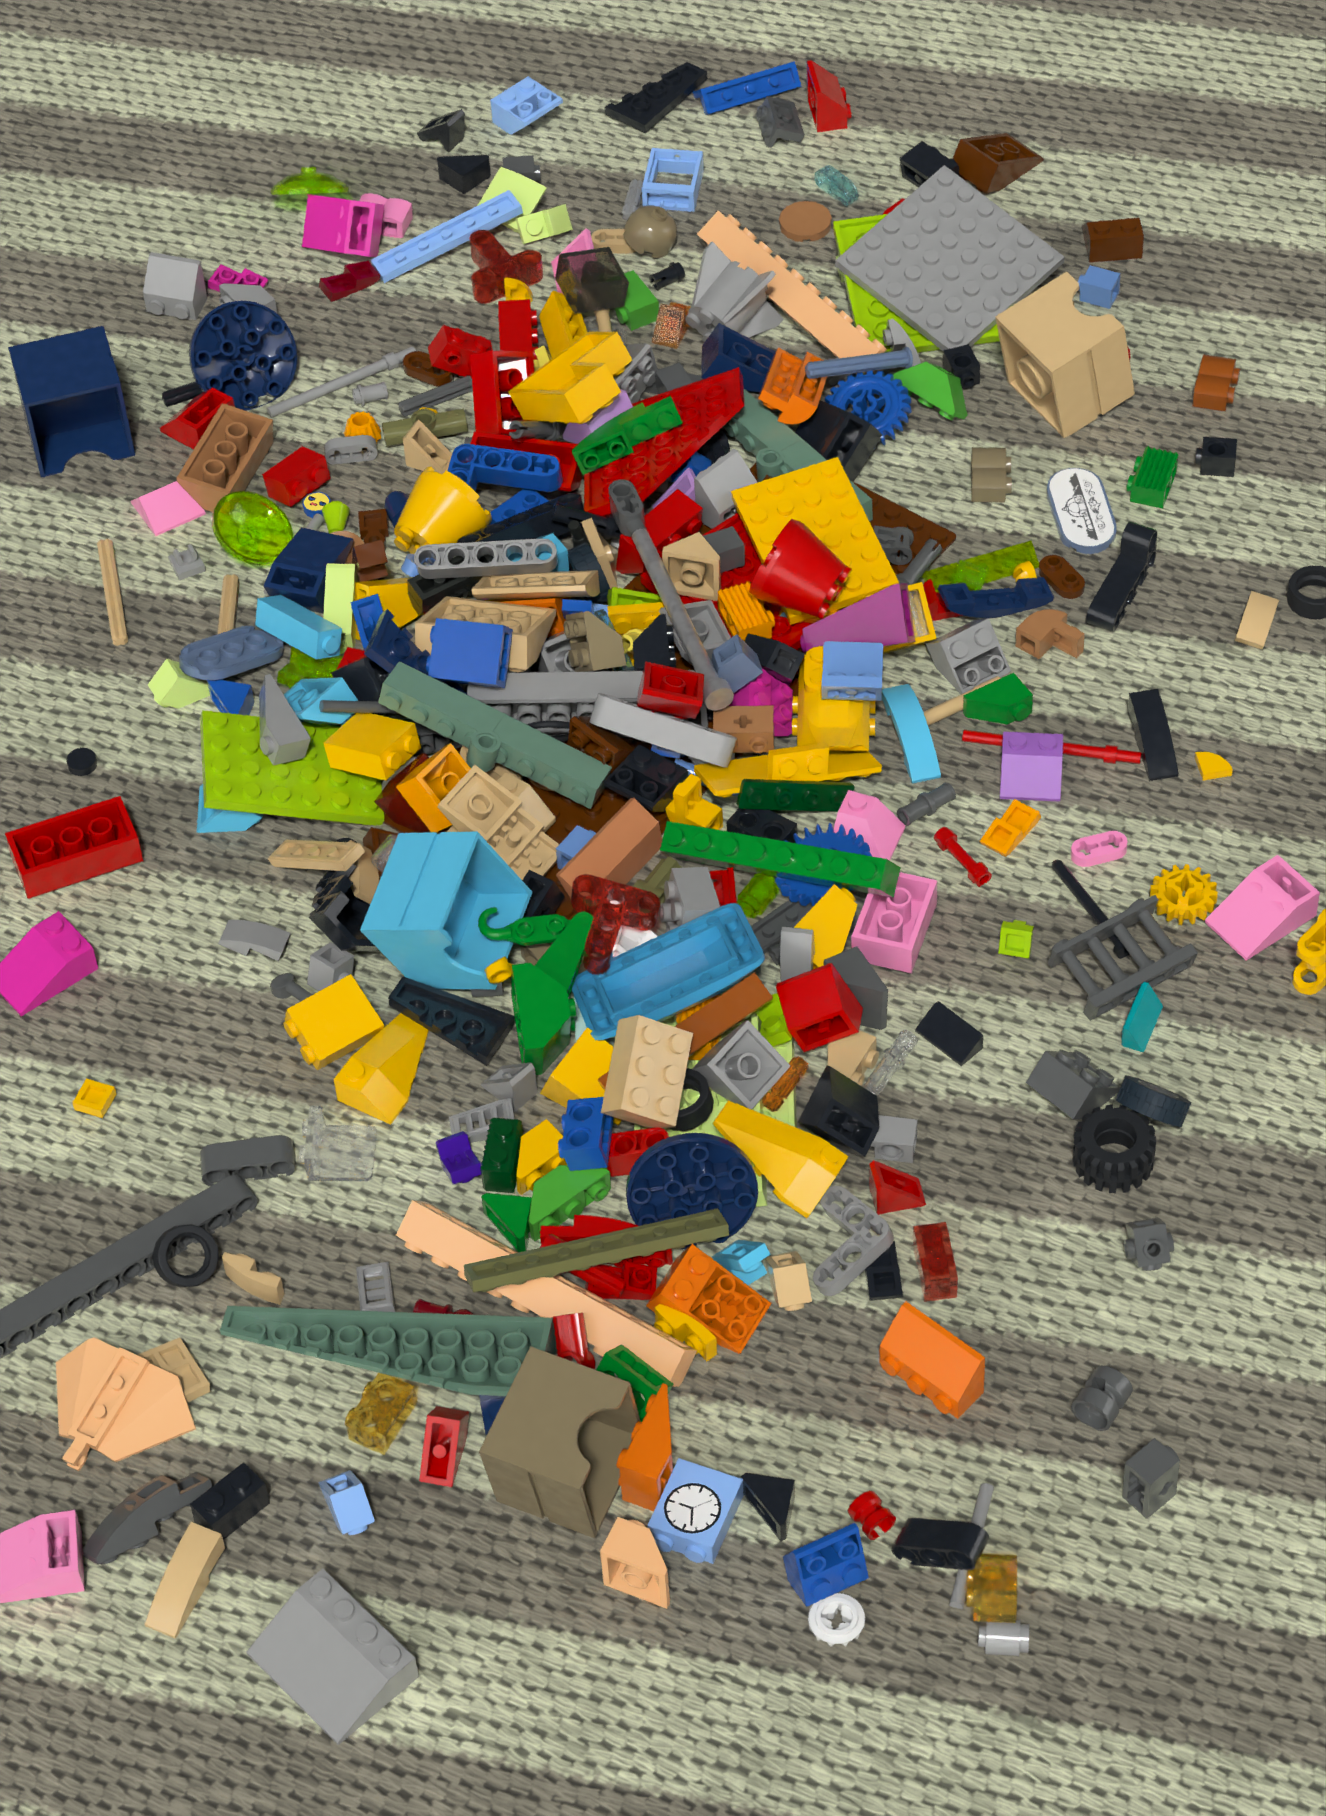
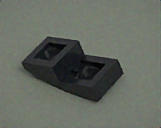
(884, 1276)

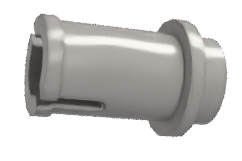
(369, 393)

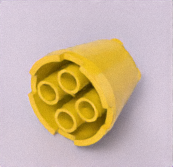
(439, 512)

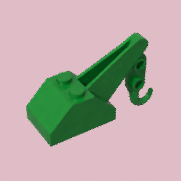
(543, 990)

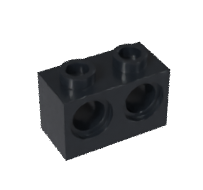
(762, 824)

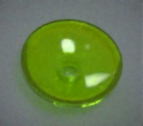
(309, 182)
(251, 527)

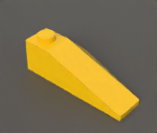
(790, 1158)

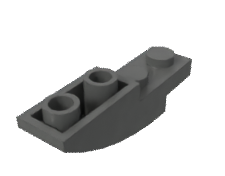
(135, 1517)

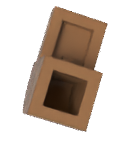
(1049, 629)

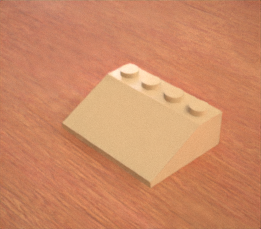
(528, 624)

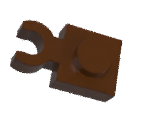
(373, 525)

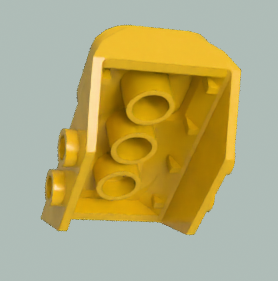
(838, 723)

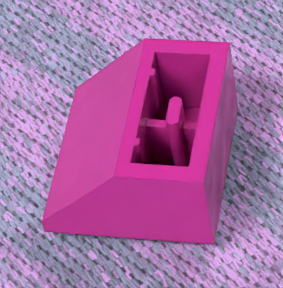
(768, 691)

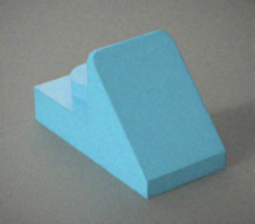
(744, 1259)

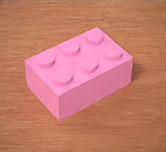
(895, 928)

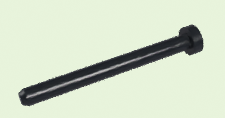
(1087, 902)

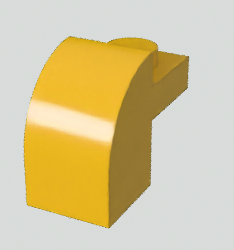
(691, 809)

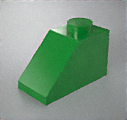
(999, 701)

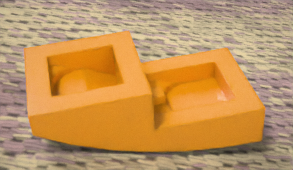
(1011, 829)

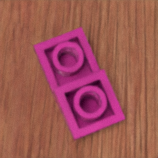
(226, 275)

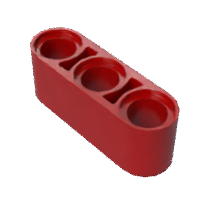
(629, 1146)

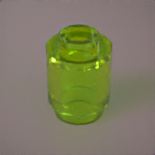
(757, 895)

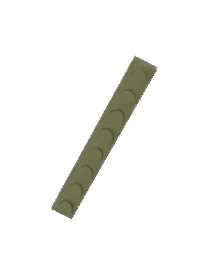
(595, 1250)

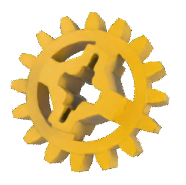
(1198, 898)

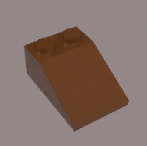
(994, 161)

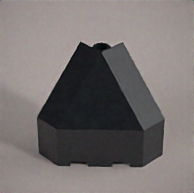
(340, 912)

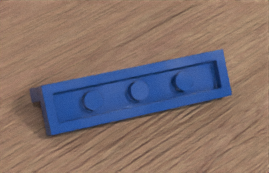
(748, 88)

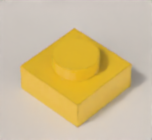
(94, 1098)

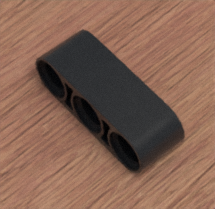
(940, 1543)

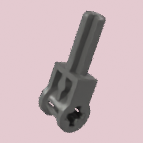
(890, 542)

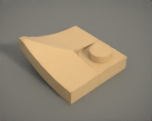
(603, 551)
(177, 1360)

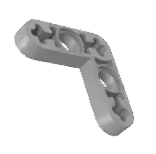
(860, 1241)

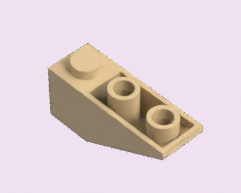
(853, 1055)

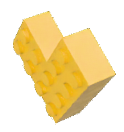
(574, 381)

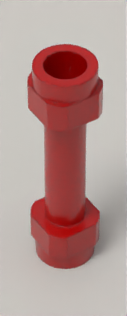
(977, 872)

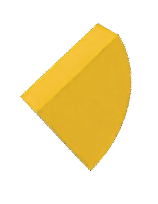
(517, 290)
(1212, 765)

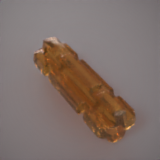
(785, 1084)

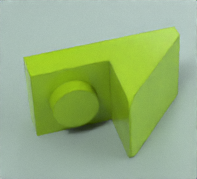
(773, 1022)

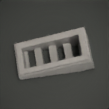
(496, 1109)
(375, 1270)

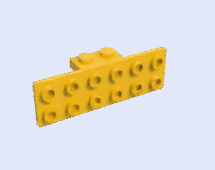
(795, 763)

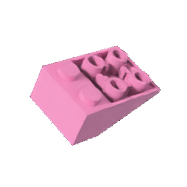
(1264, 908)
(42, 1558)

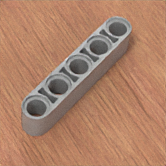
(474, 550)
(663, 730)

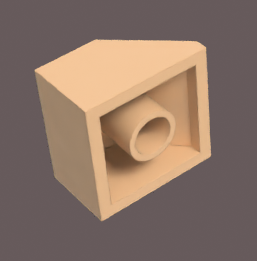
(634, 1563)

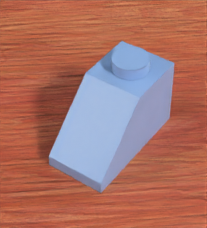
(347, 1503)

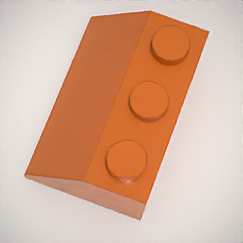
(932, 1361)

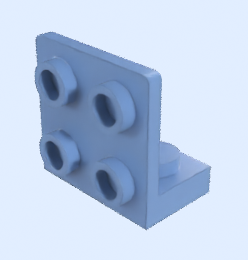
(852, 671)

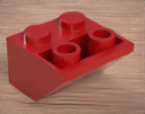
(194, 418)
(819, 1007)

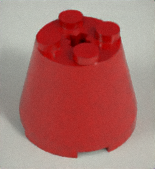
(800, 572)

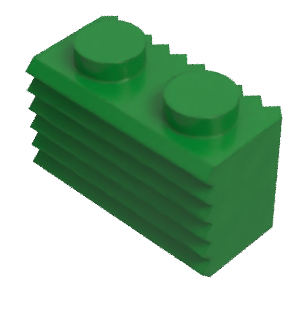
(1153, 477)

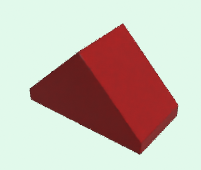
(893, 1189)

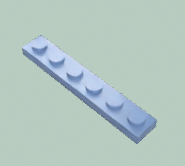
(446, 236)

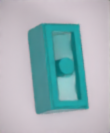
(1141, 1019)

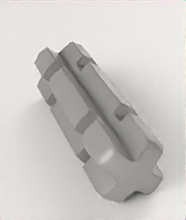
(632, 199)

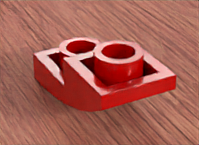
(639, 1281)

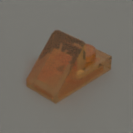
(670, 325)

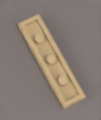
(316, 855)

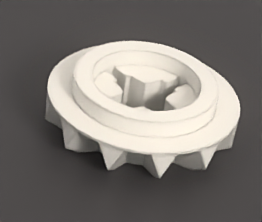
(851, 1613)

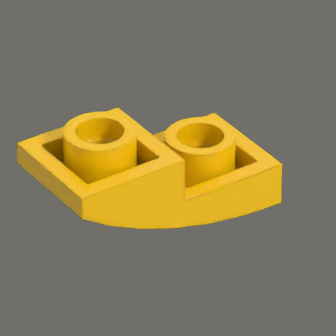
(686, 1329)

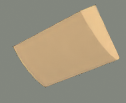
(538, 585)

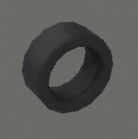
(1303, 605)
(701, 1109)
(210, 1252)

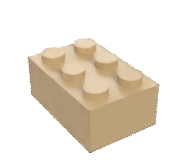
(647, 1072)

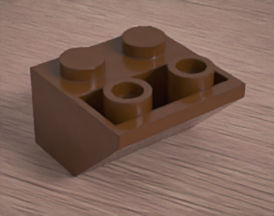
(597, 742)

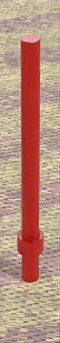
(1109, 753)

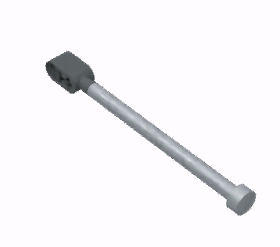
(630, 519)

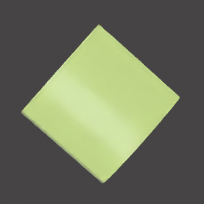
(524, 190)

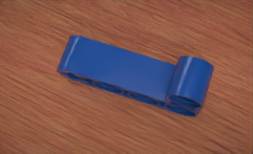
(540, 470)

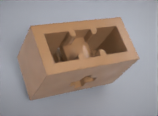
(749, 724)

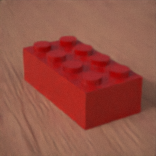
(74, 847)

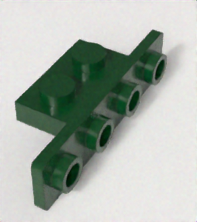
(792, 795)

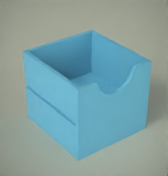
(431, 908)

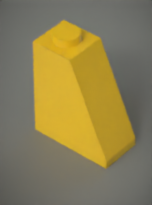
(393, 596)
(830, 922)

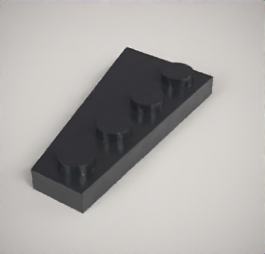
(657, 98)
(461, 1022)

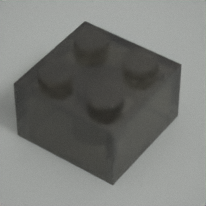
(591, 280)

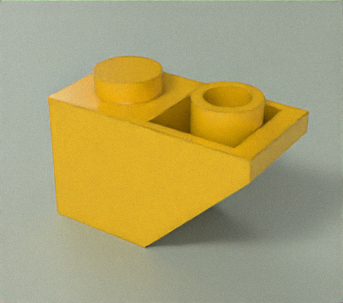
(537, 1155)

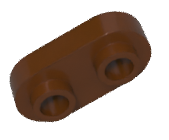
(426, 371)
(1061, 576)

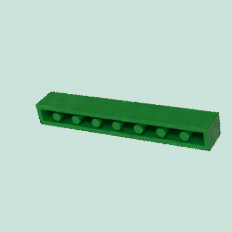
(780, 859)

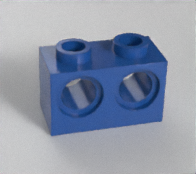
(585, 1135)

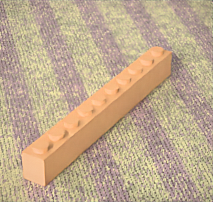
(789, 293)
(606, 1325)

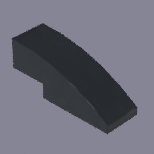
(1153, 734)

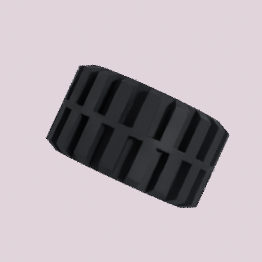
(1110, 1168)

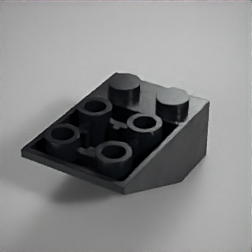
(840, 435)

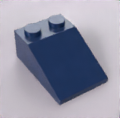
(729, 350)

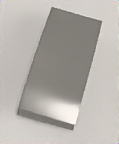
(898, 339)
(246, 935)
(796, 952)

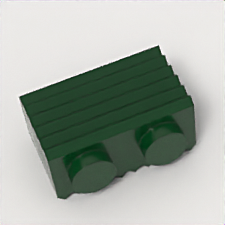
(501, 1155)

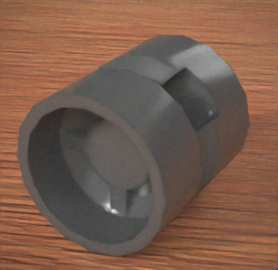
(1102, 1398)

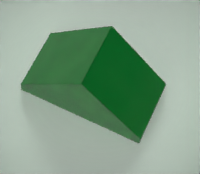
(510, 1217)

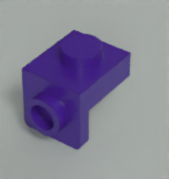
(458, 1158)

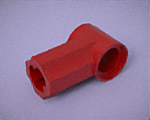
(572, 1339)

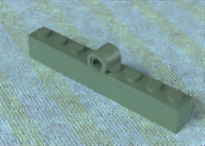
(776, 445)
(494, 735)

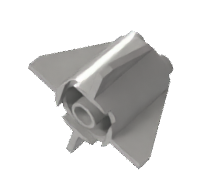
(730, 297)

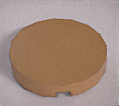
(805, 221)

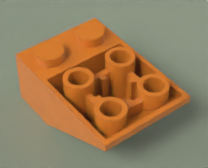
(711, 1297)
(648, 1460)

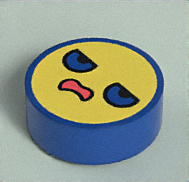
(314, 503)

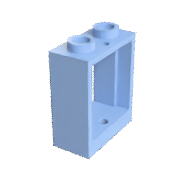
(673, 196)

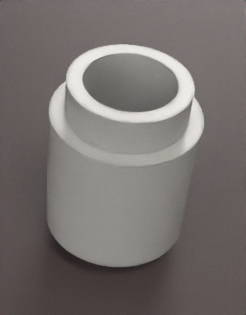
(1004, 1638)

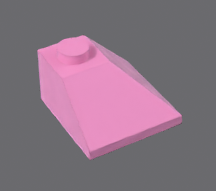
(871, 820)

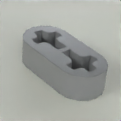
(350, 449)

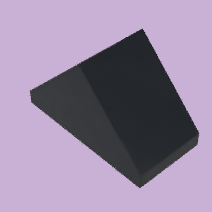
(464, 171)
(771, 1499)

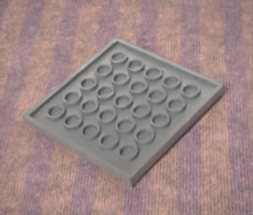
(949, 261)

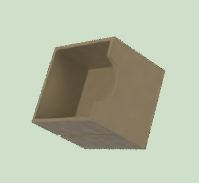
(560, 1441)

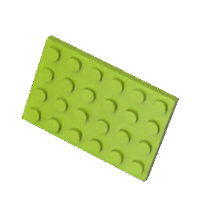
(245, 780)

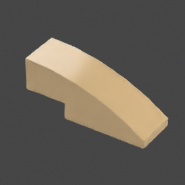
(184, 1579)

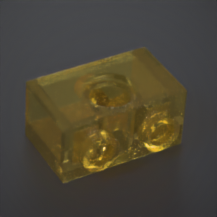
(993, 1588)

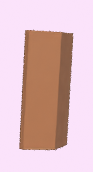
(617, 848)

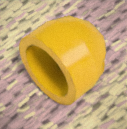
(1024, 570)

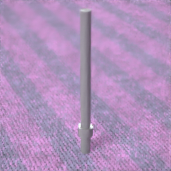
(388, 361)

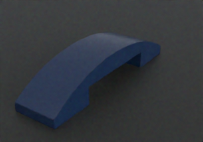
(996, 603)

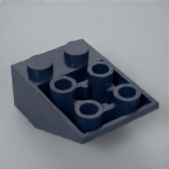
(302, 564)

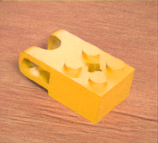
(1312, 952)

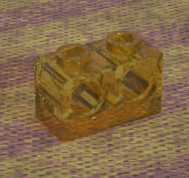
(387, 1415)

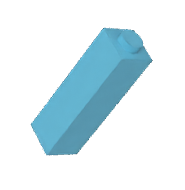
(298, 627)

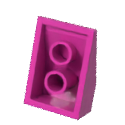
(45, 963)

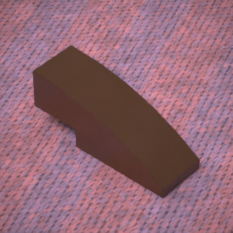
(370, 561)

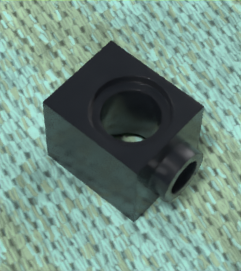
(963, 364)
(1217, 456)

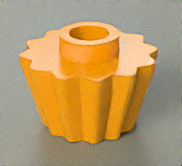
(362, 424)

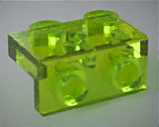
(305, 667)

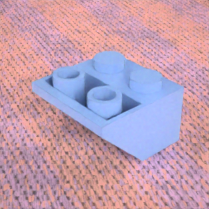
(522, 105)

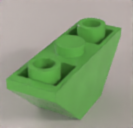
(936, 388)
(565, 1194)

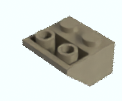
(592, 643)

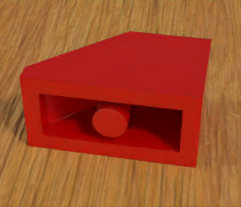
(443, 1445)

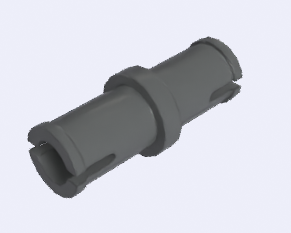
(926, 804)

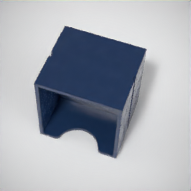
(71, 398)

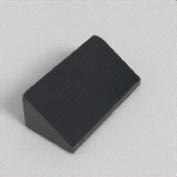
(950, 1033)

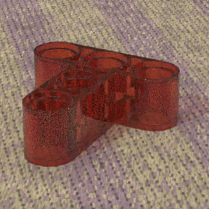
(498, 264)
(611, 915)

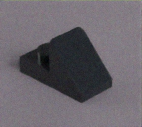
(446, 128)

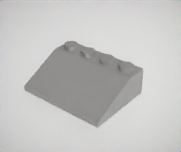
(333, 1657)

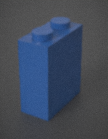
(469, 653)

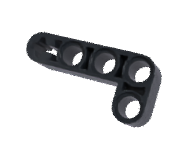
(1128, 572)

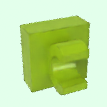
(1016, 939)

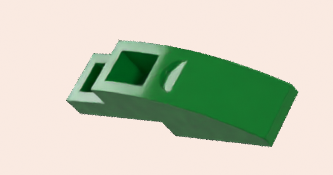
(622, 432)

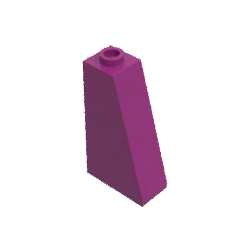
(875, 619)

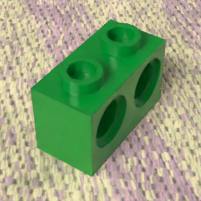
(634, 1370)

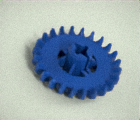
(892, 394)
(810, 892)

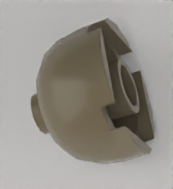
(651, 231)

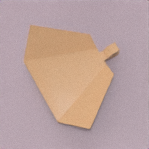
(116, 1403)

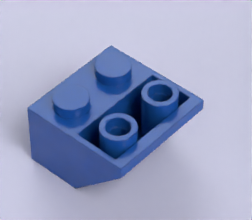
(827, 1565)

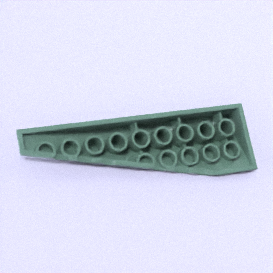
(430, 1348)

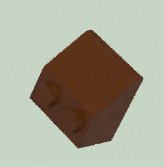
(1113, 239)

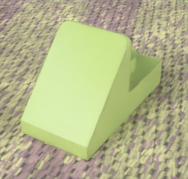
(543, 224)

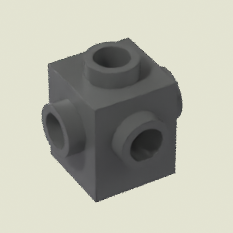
(1148, 1243)

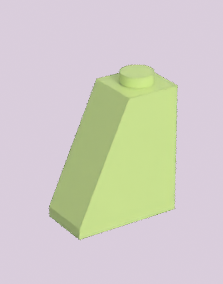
(338, 595)

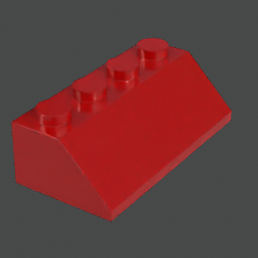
(561, 450)

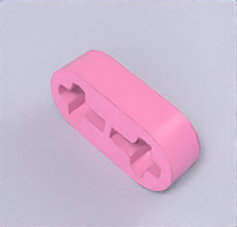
(1099, 848)

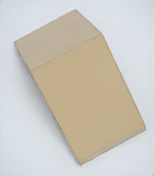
(425, 450)

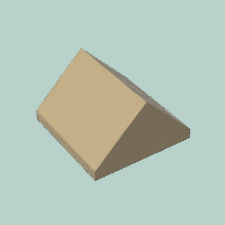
(693, 567)

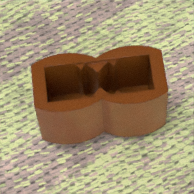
(1214, 383)

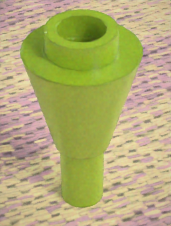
(335, 516)

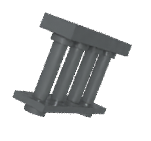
(1124, 986)

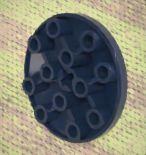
(243, 353)
(692, 1176)

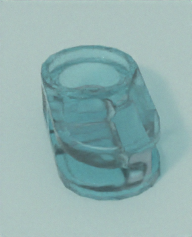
(836, 185)

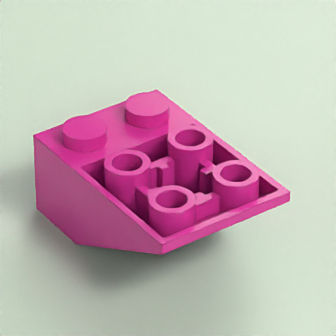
(343, 225)

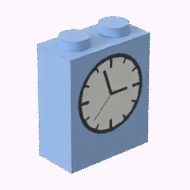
(695, 1511)

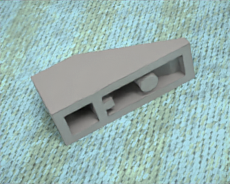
(281, 731)

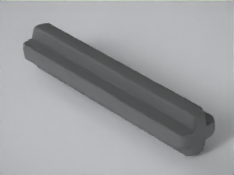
(436, 396)

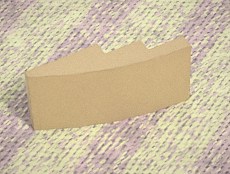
(497, 815)

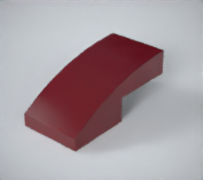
(355, 278)

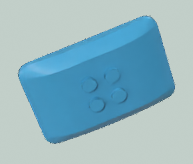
(670, 971)

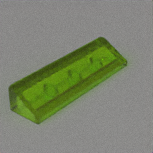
(998, 564)

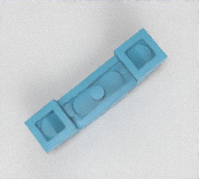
(912, 732)

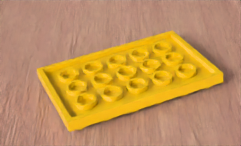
(831, 510)

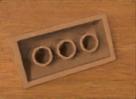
(226, 455)

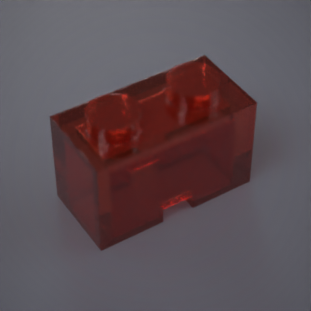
(935, 1261)

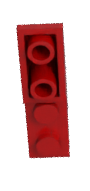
(590, 1225)

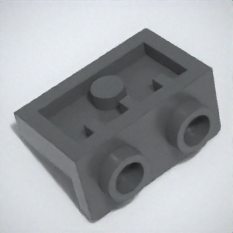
(779, 120)

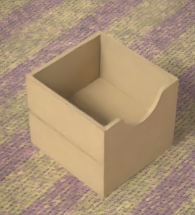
(1062, 359)

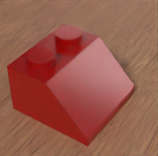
(826, 99)
(671, 690)

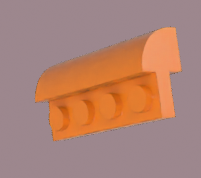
(790, 389)

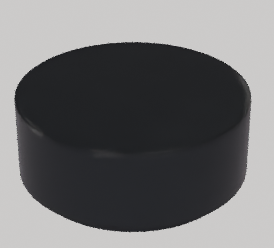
(81, 761)

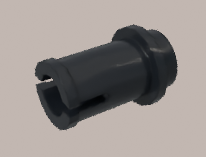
(673, 273)

